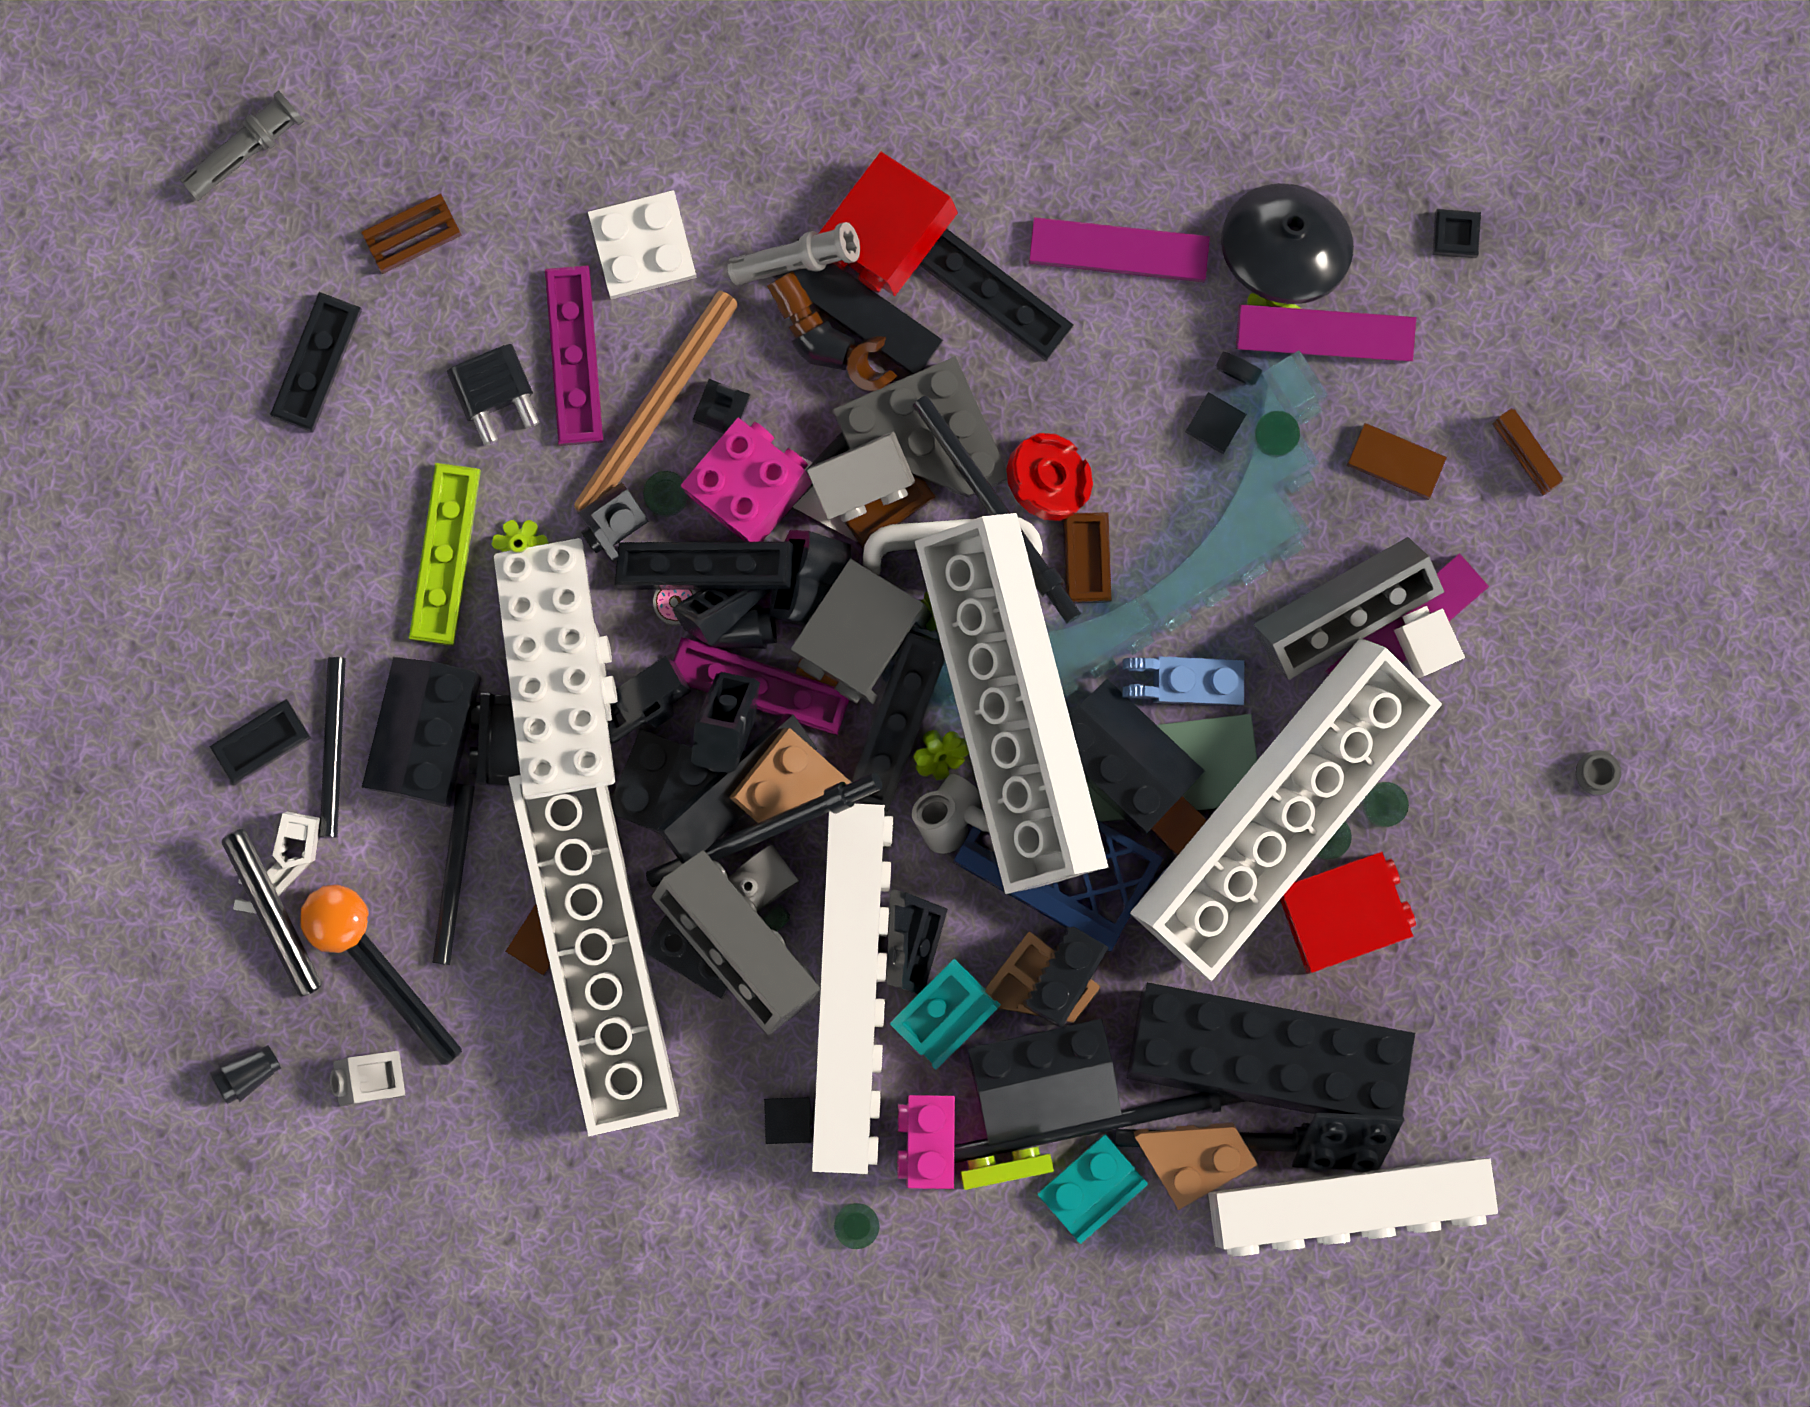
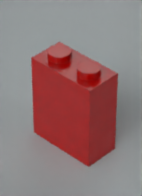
(895, 221)
(1347, 912)

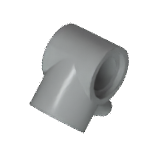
(946, 812)
(763, 877)

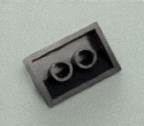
(421, 730)
(1130, 758)
(1045, 1082)

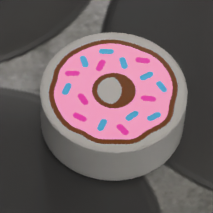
(665, 601)

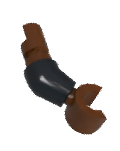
(823, 344)

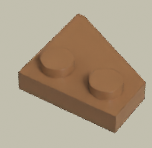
(785, 778)
(1020, 972)
(1195, 1159)

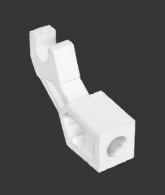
(287, 870)

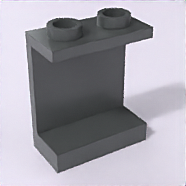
(857, 631)

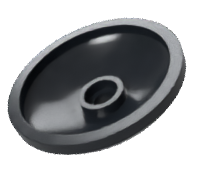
(1284, 262)

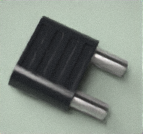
(491, 384)

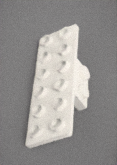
(555, 669)

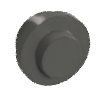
(1598, 772)

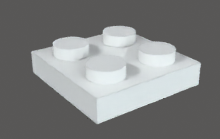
(642, 244)

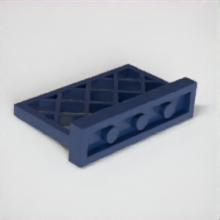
(1058, 906)

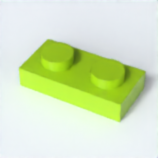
(1025, 1164)

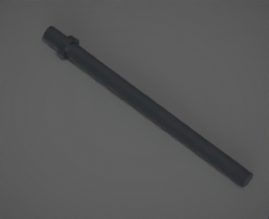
(1130, 1117)

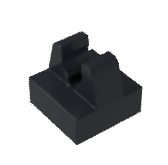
(720, 406)

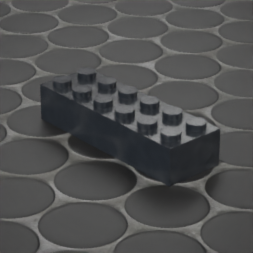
(1268, 1054)

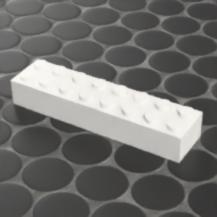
(1011, 703)
(1286, 808)
(596, 958)
(849, 990)

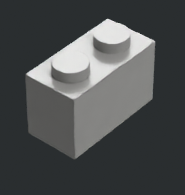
(862, 476)

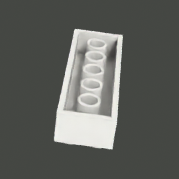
(1353, 1203)

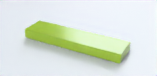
(444, 554)

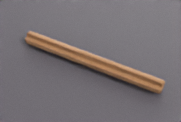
(659, 399)

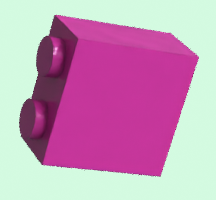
(747, 481)
(930, 1142)

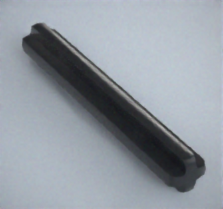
(271, 912)
(405, 1000)

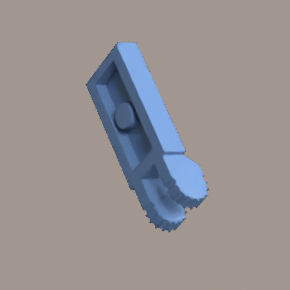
(1188, 681)

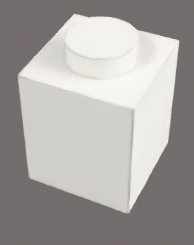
(1428, 641)

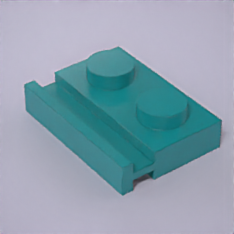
(945, 1014)
(1092, 1189)

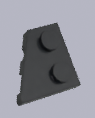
(912, 940)

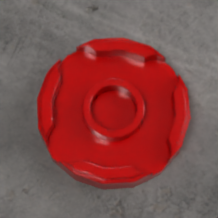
(1049, 477)

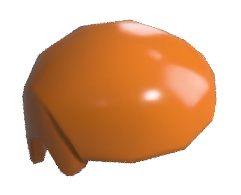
(333, 918)

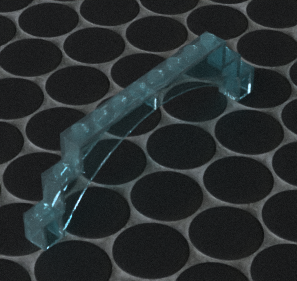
(1250, 533)

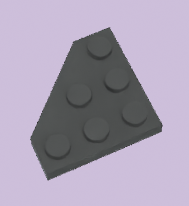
(893, 410)

